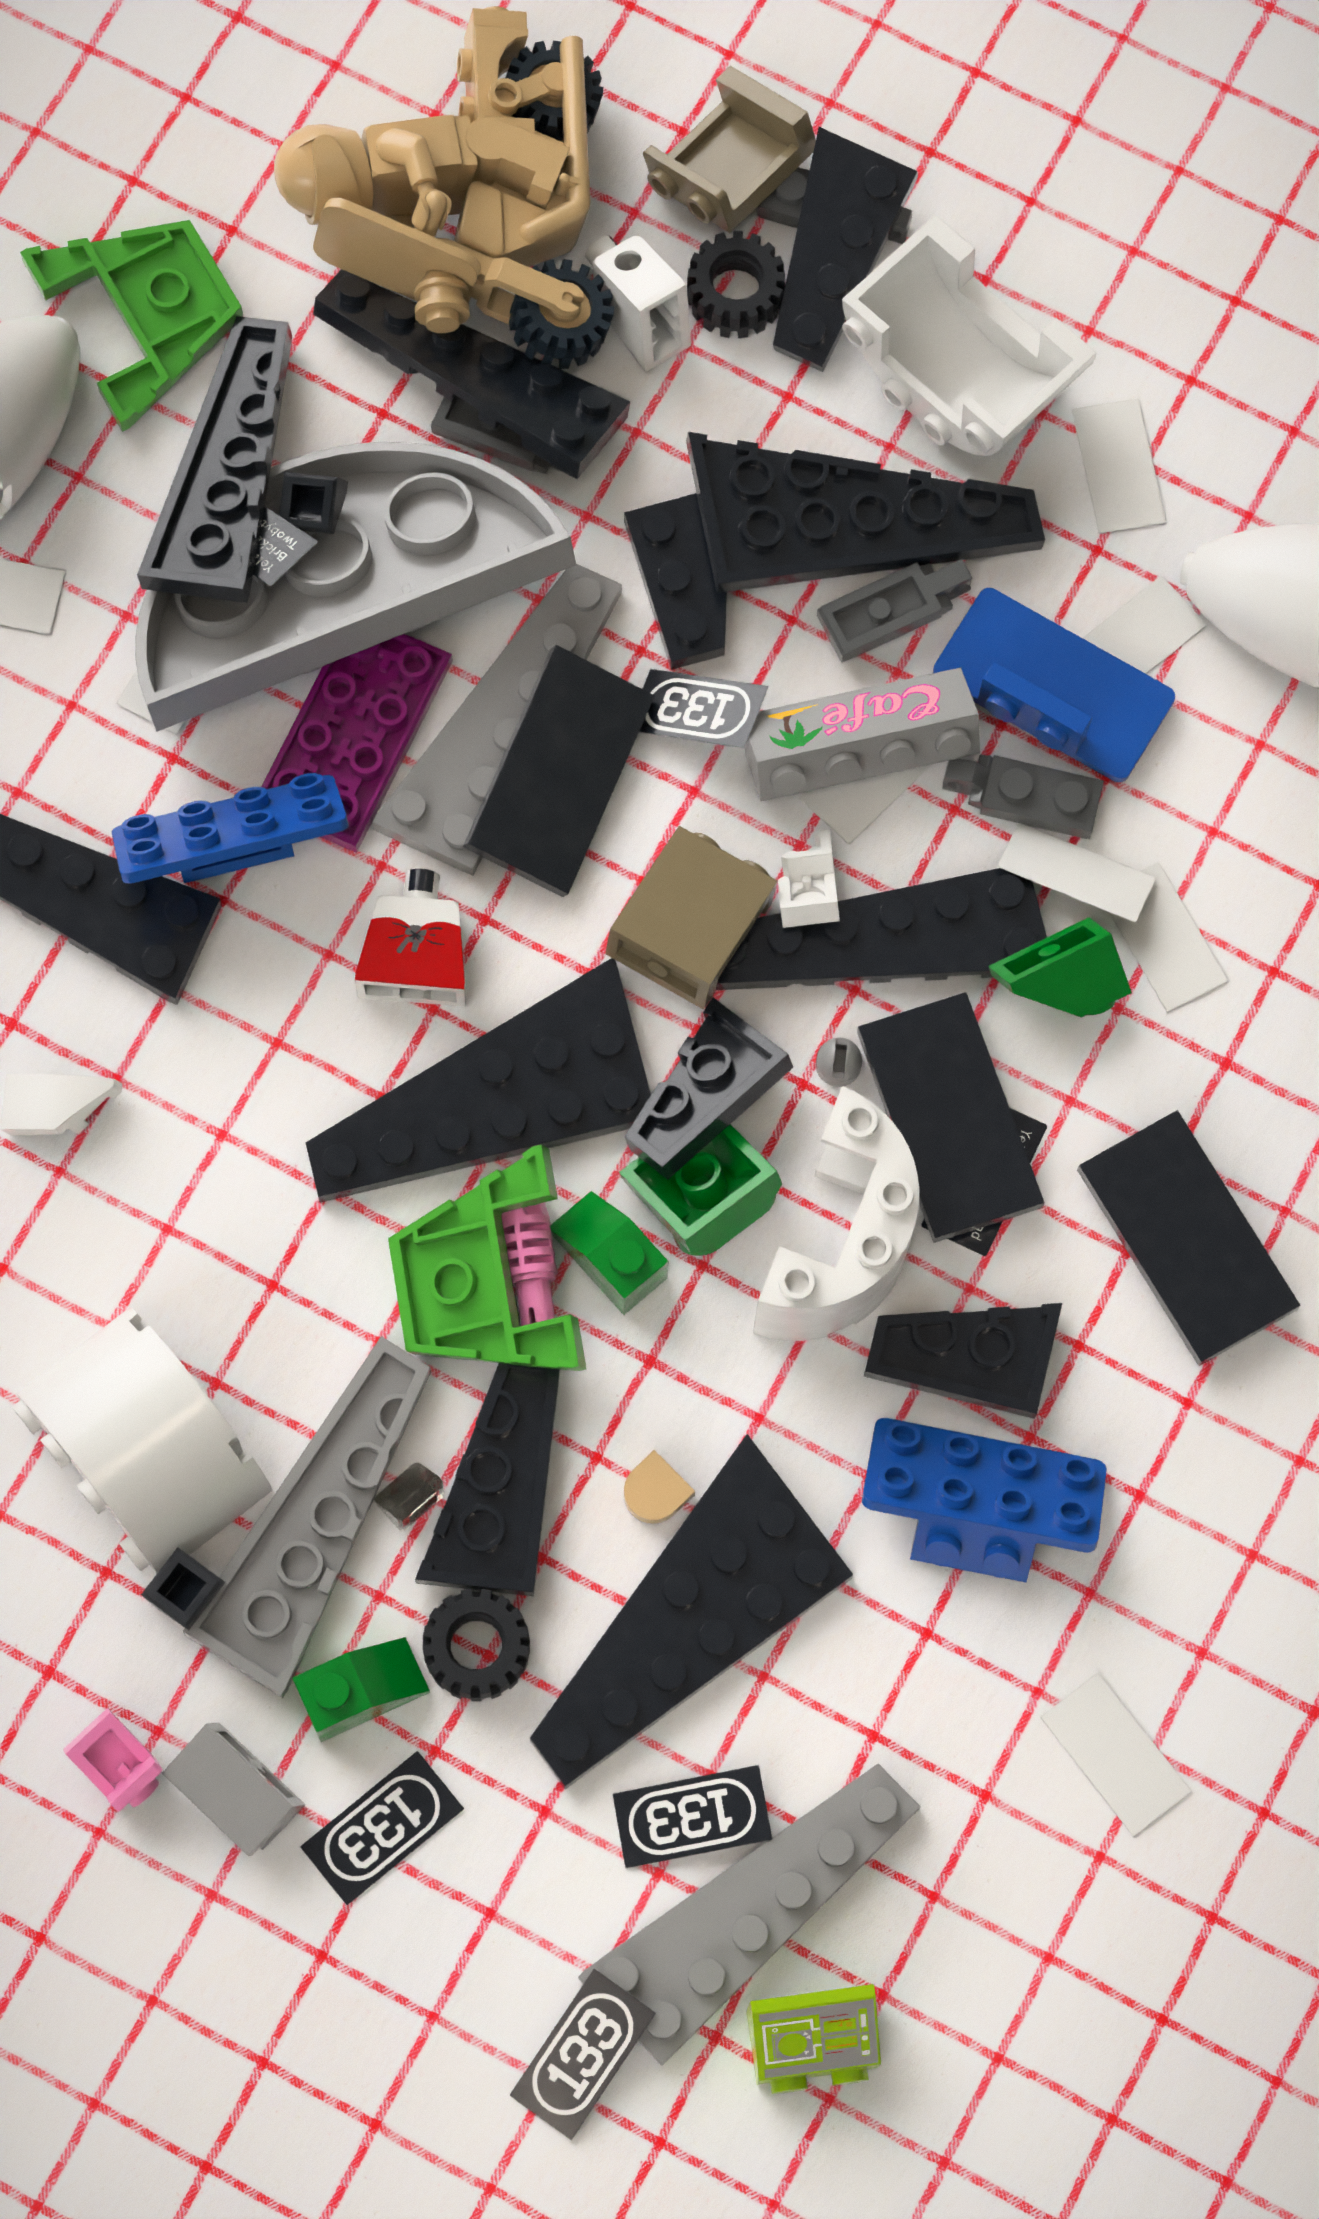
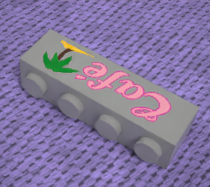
(862, 734)

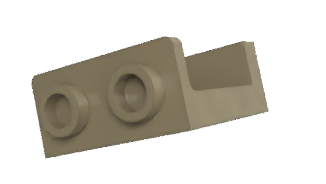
(734, 153)
(690, 915)

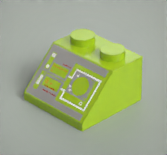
(814, 2037)

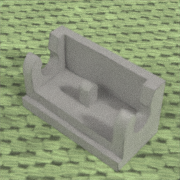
(233, 1788)

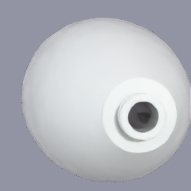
(35, 397)
(1263, 594)

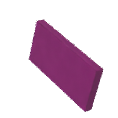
(362, 725)

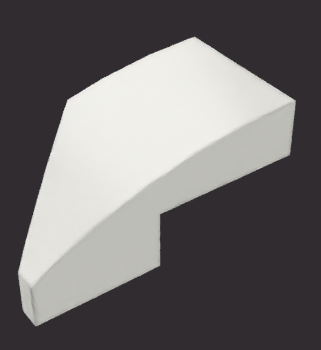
(809, 885)
(52, 1102)

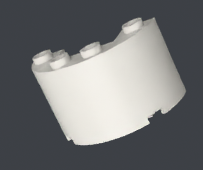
(956, 348)
(872, 1158)
(143, 1441)

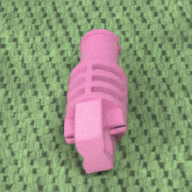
(531, 1261)

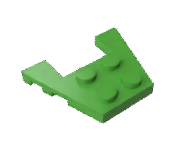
(165, 295)
(458, 1278)

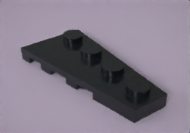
(840, 233)
(497, 1501)

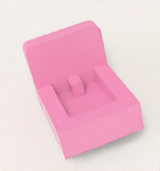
(115, 1761)

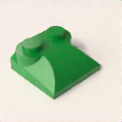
(711, 1195)

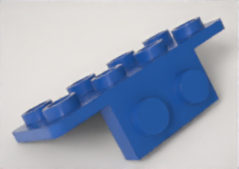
(1056, 685)
(229, 833)
(982, 1497)

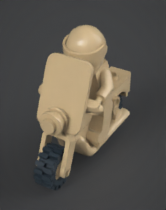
(504, 164)

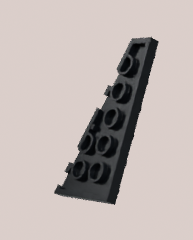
(830, 516)
(538, 1079)
(716, 1593)

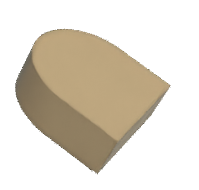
(655, 1490)

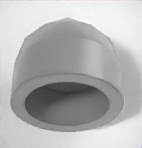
(826, 1059)

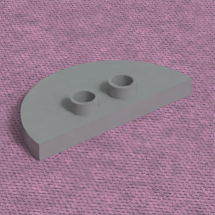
(412, 545)

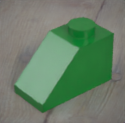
(1068, 971)
(611, 1251)
(360, 1686)

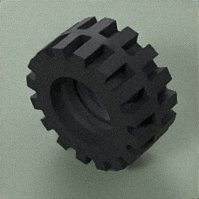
(740, 255)
(469, 1607)

